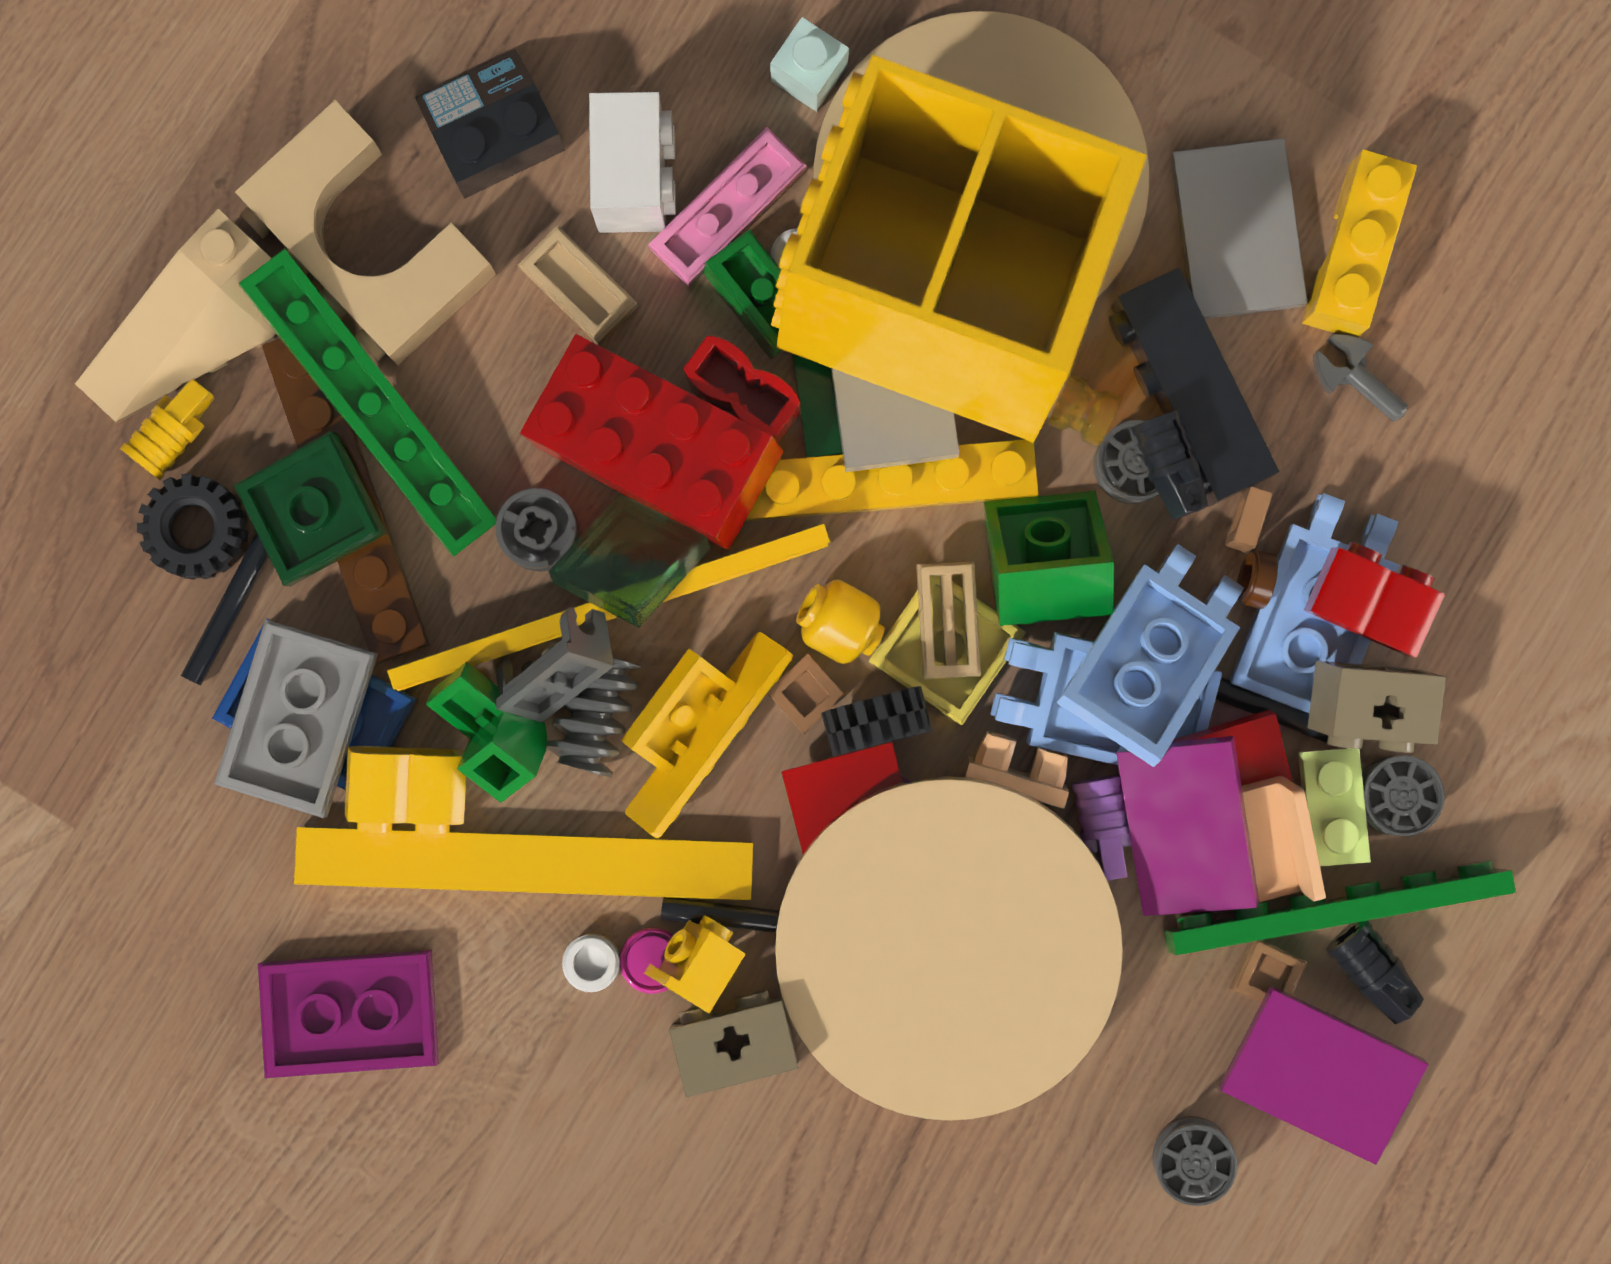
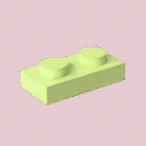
(1336, 805)

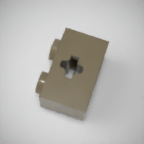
(1405, 697)
(711, 1068)

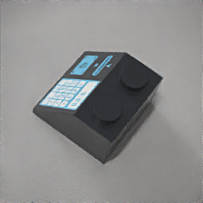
(490, 123)

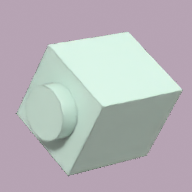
(809, 64)

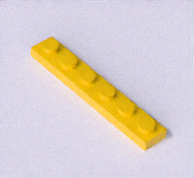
(824, 488)

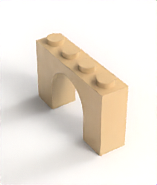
(292, 202)

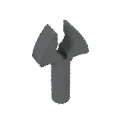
(1357, 375)

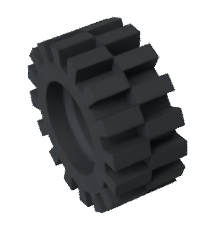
(161, 513)
(876, 721)

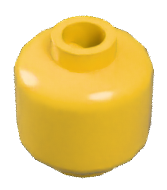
(840, 621)

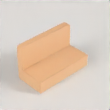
(1282, 840)

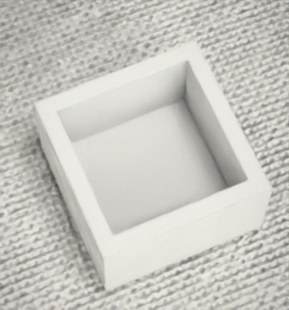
(627, 162)

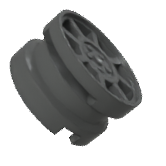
(1121, 468)
(536, 528)
(1402, 795)
(1194, 1161)

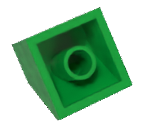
(1049, 558)

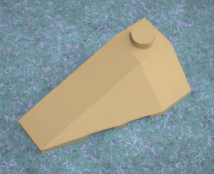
(183, 324)

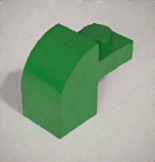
(502, 746)

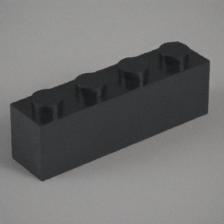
(1188, 373)

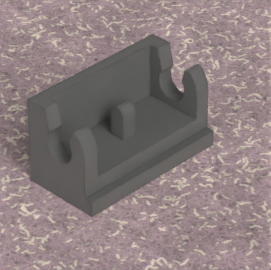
(560, 671)

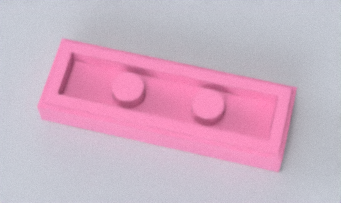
(727, 206)

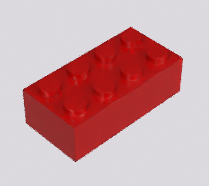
(652, 441)

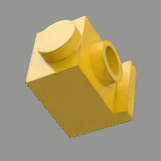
(698, 963)

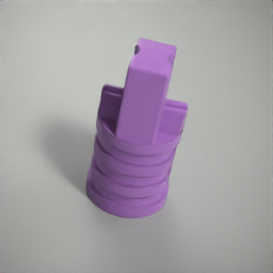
(1104, 822)

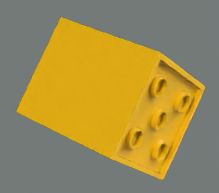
(952, 247)

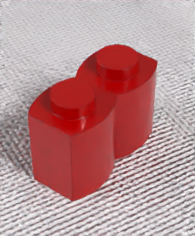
(727, 380)
(1374, 600)

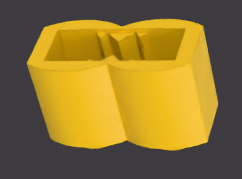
(404, 787)

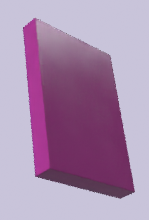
(1189, 828)
(348, 1014)
(1323, 1075)

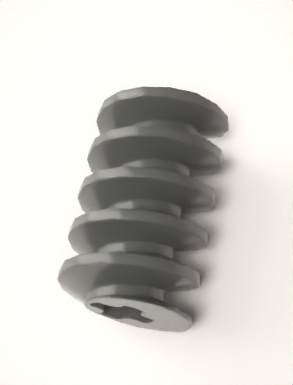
(593, 721)

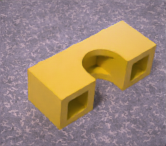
(1362, 244)

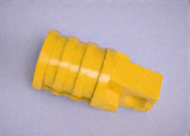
(169, 429)

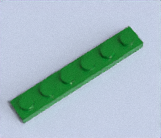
(368, 402)
(1362, 903)

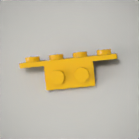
(693, 724)

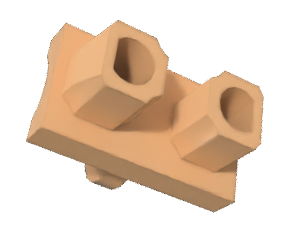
(1043, 782)

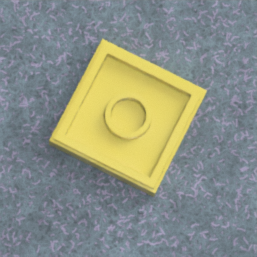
(901, 655)

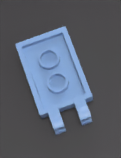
(1284, 638)
(1153, 658)
(1056, 727)

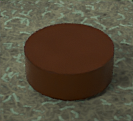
(1258, 578)

